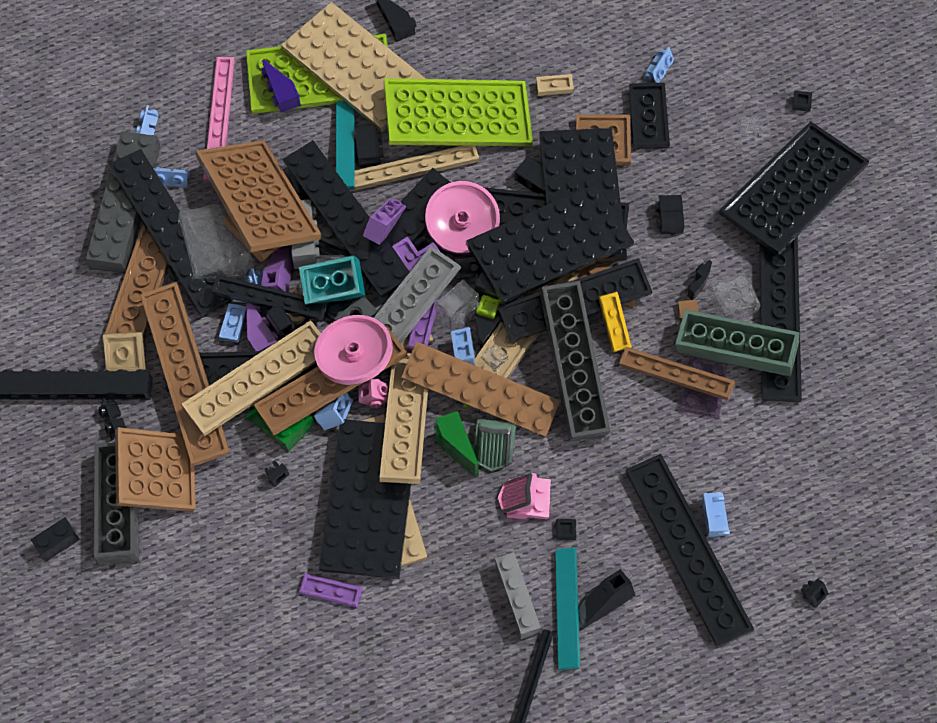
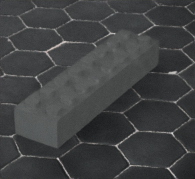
(117, 220)
(574, 361)

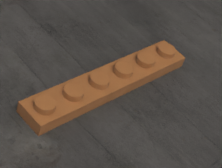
(677, 373)

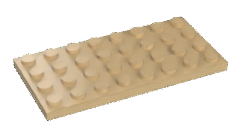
(348, 61)

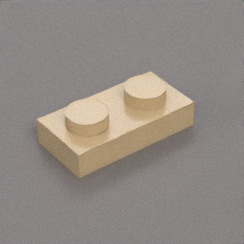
(554, 84)

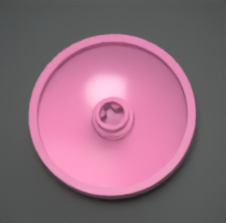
(460, 213)
(353, 349)

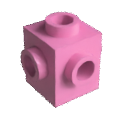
(373, 393)

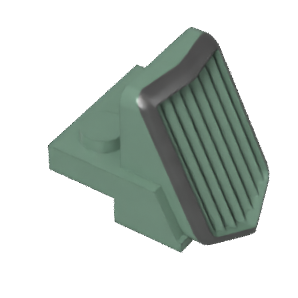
(494, 444)

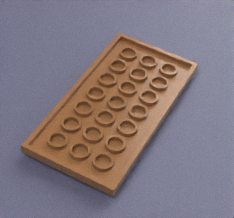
(257, 196)

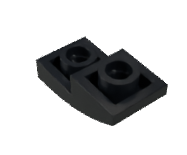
(701, 278)

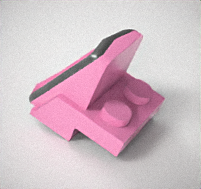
(525, 497)

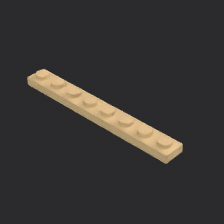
(415, 166)

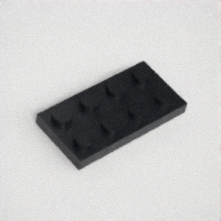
(649, 115)

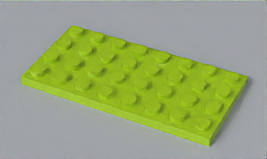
(309, 88)
(457, 112)

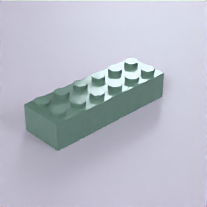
(737, 342)

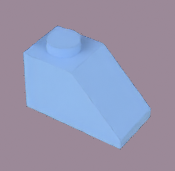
(334, 412)

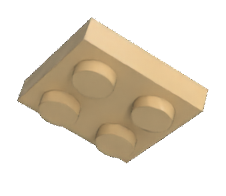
(124, 351)

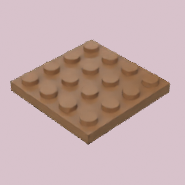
(153, 470)

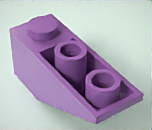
(383, 220)
(278, 270)
(258, 331)

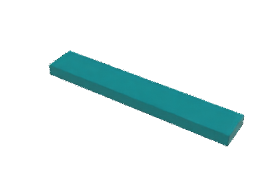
(345, 143)
(567, 609)

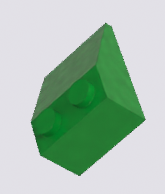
(288, 437)
(454, 440)

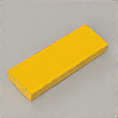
(614, 321)

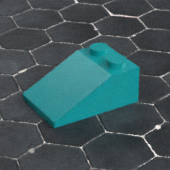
(332, 280)

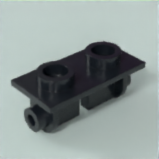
(108, 412)

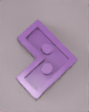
(408, 253)

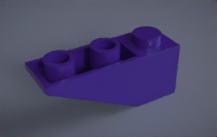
(283, 88)

